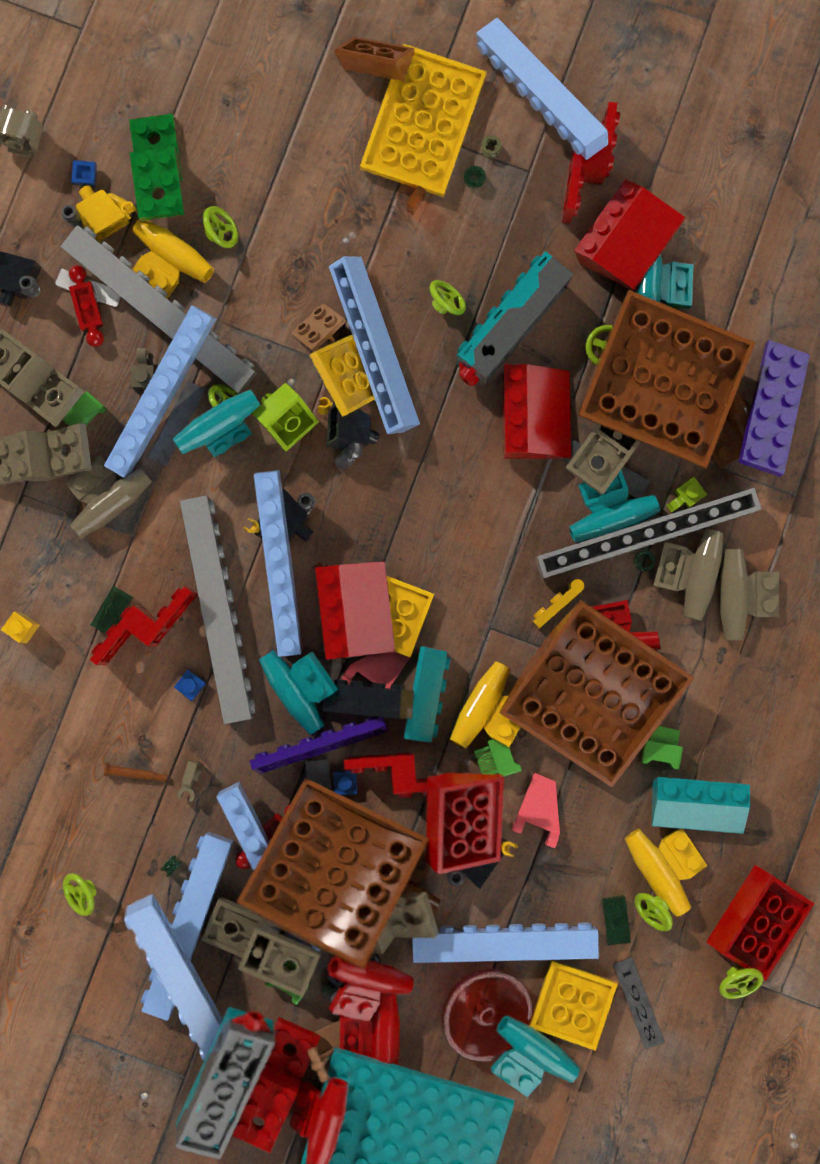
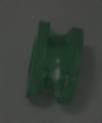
(638, 564)
(171, 865)

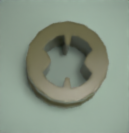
(494, 140)

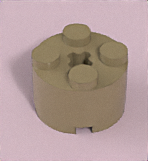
(20, 131)

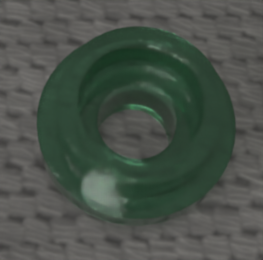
(474, 170)

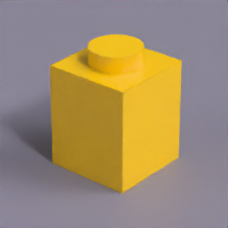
(20, 627)

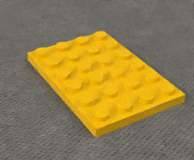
(424, 122)

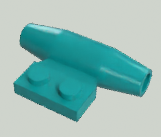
(668, 283)
(219, 426)
(611, 510)
(299, 687)
(531, 1056)

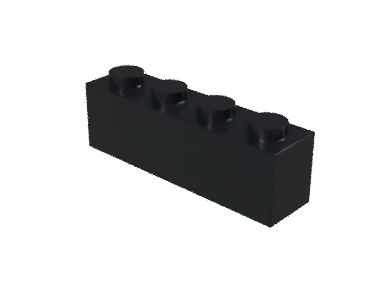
(370, 700)

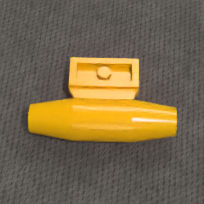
(168, 257)
(483, 710)
(667, 865)

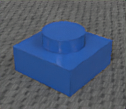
(84, 173)
(190, 685)
(345, 782)

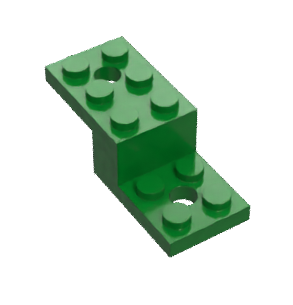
(156, 167)

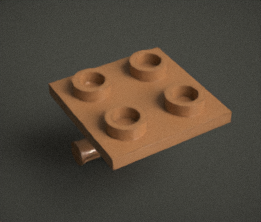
(318, 327)
(323, 1052)

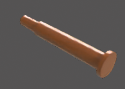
(133, 773)

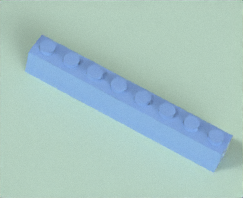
(542, 89)
(374, 345)
(160, 391)
(278, 562)
(247, 829)
(191, 912)
(508, 943)
(174, 971)

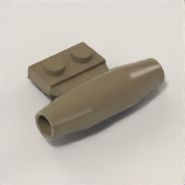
(104, 495)
(695, 572)
(745, 594)

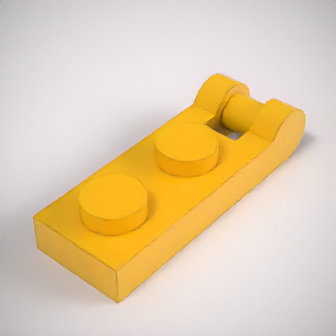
(558, 603)

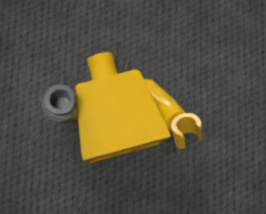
(99, 212)

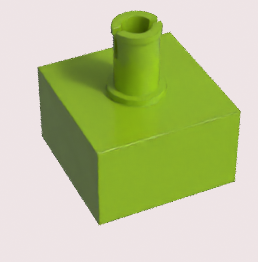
(285, 416)

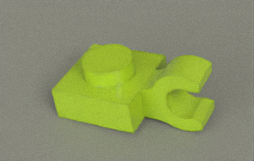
(687, 494)

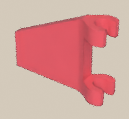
(378, 668)
(540, 809)

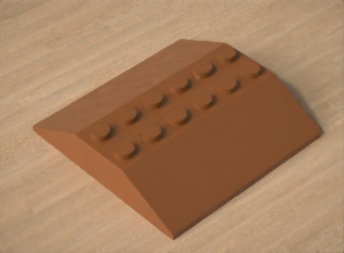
(666, 379)
(595, 693)
(333, 873)

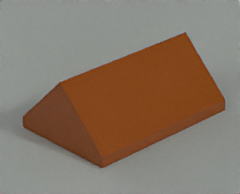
(375, 58)

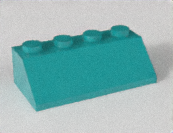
(427, 689)
(700, 805)

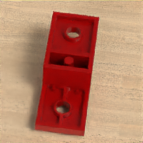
(593, 169)
(143, 626)
(402, 771)
(276, 1085)

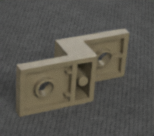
(35, 380)
(611, 448)
(44, 455)
(403, 926)
(261, 947)

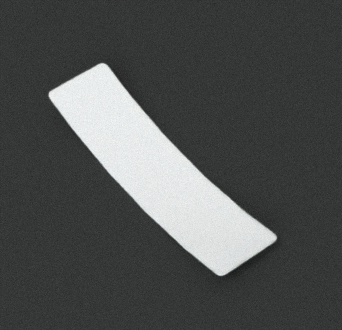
(103, 292)

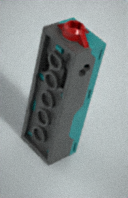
(512, 320)
(224, 1083)

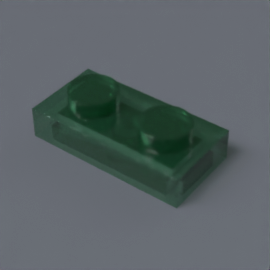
(111, 609)
(616, 920)

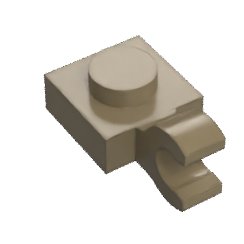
(141, 373)
(191, 775)

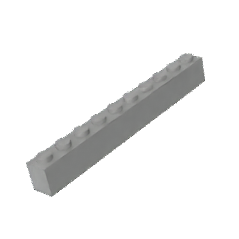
(154, 304)
(647, 533)
(216, 609)

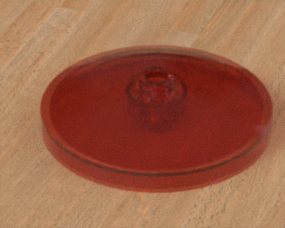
(476, 1009)

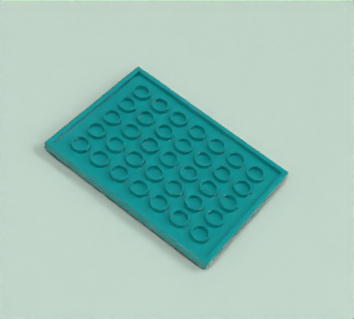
(413, 1116)

